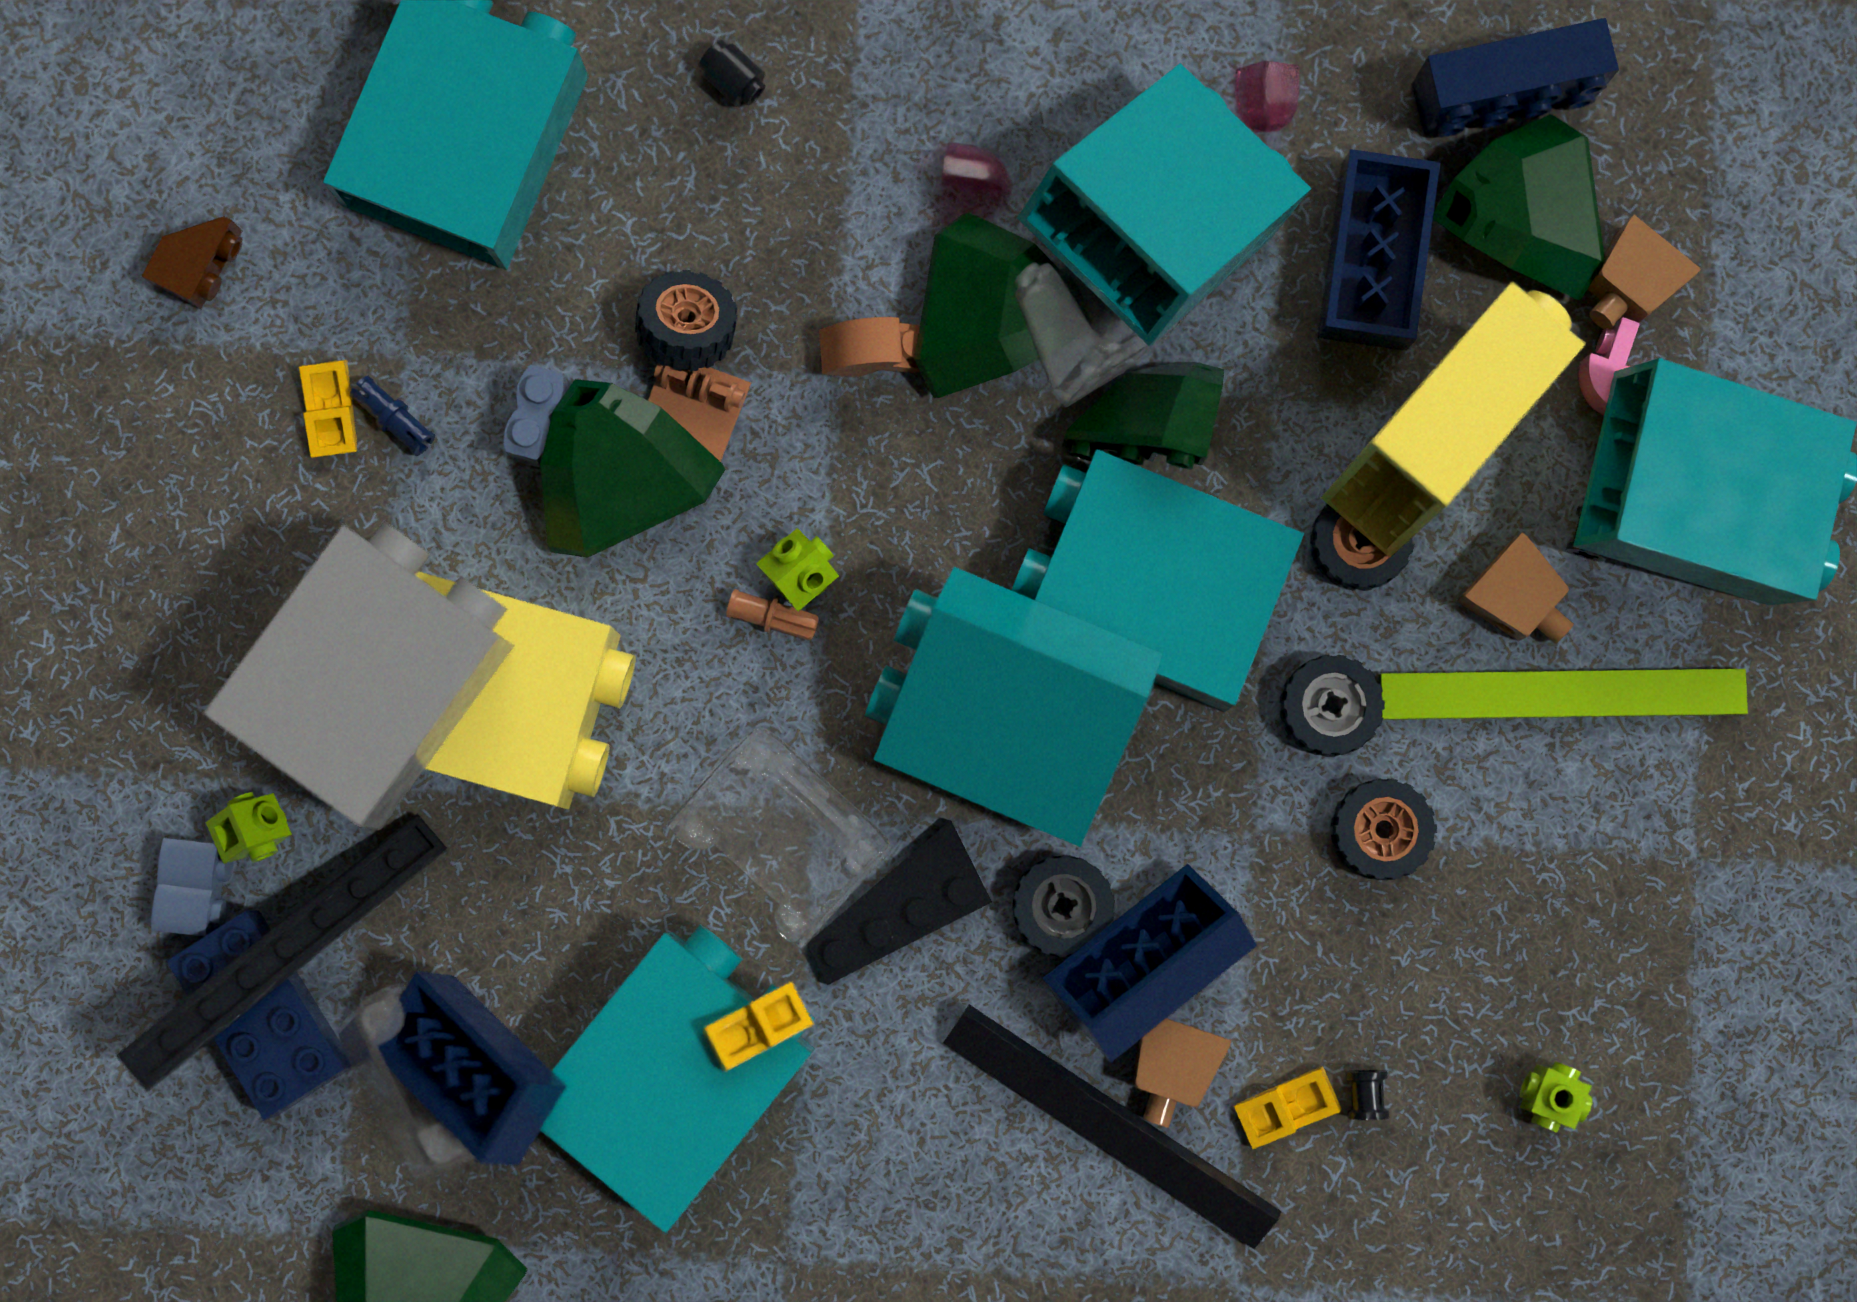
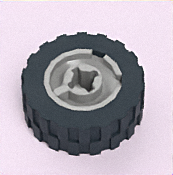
(1358, 702)

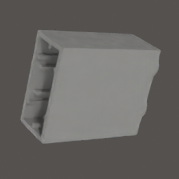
(363, 674)

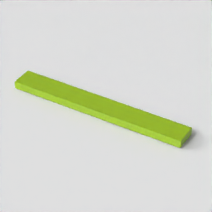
(1564, 694)

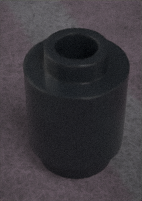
(732, 73)

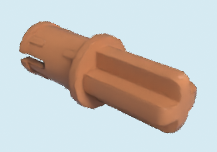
(772, 615)

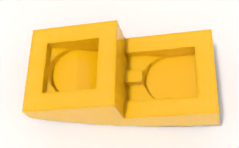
(328, 408)
(757, 1026)
(1287, 1107)

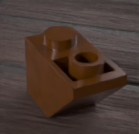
(192, 259)

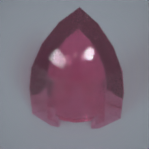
(1267, 94)
(975, 169)

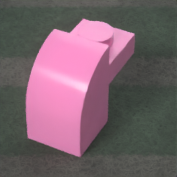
(1598, 371)

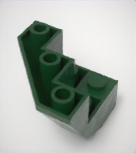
(1531, 205)
(970, 309)
(1152, 413)
(617, 469)
(416, 1261)

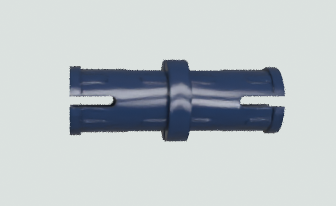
(392, 415)

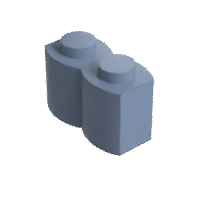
(528, 426)
(189, 888)

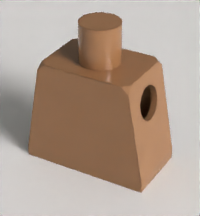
(1637, 275)
(1519, 593)
(1175, 1067)

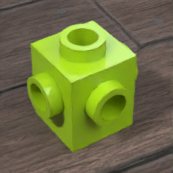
(799, 568)
(249, 828)
(1540, 1090)

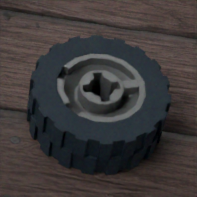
(1038, 894)

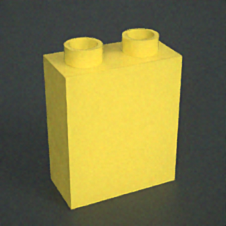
(1455, 418)
(540, 706)

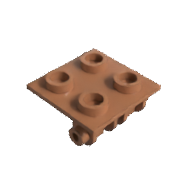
(701, 402)

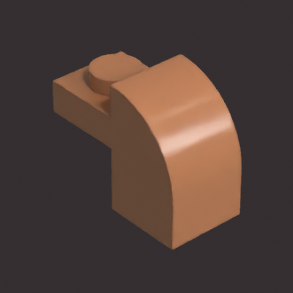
(868, 346)

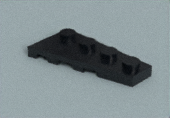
(910, 902)

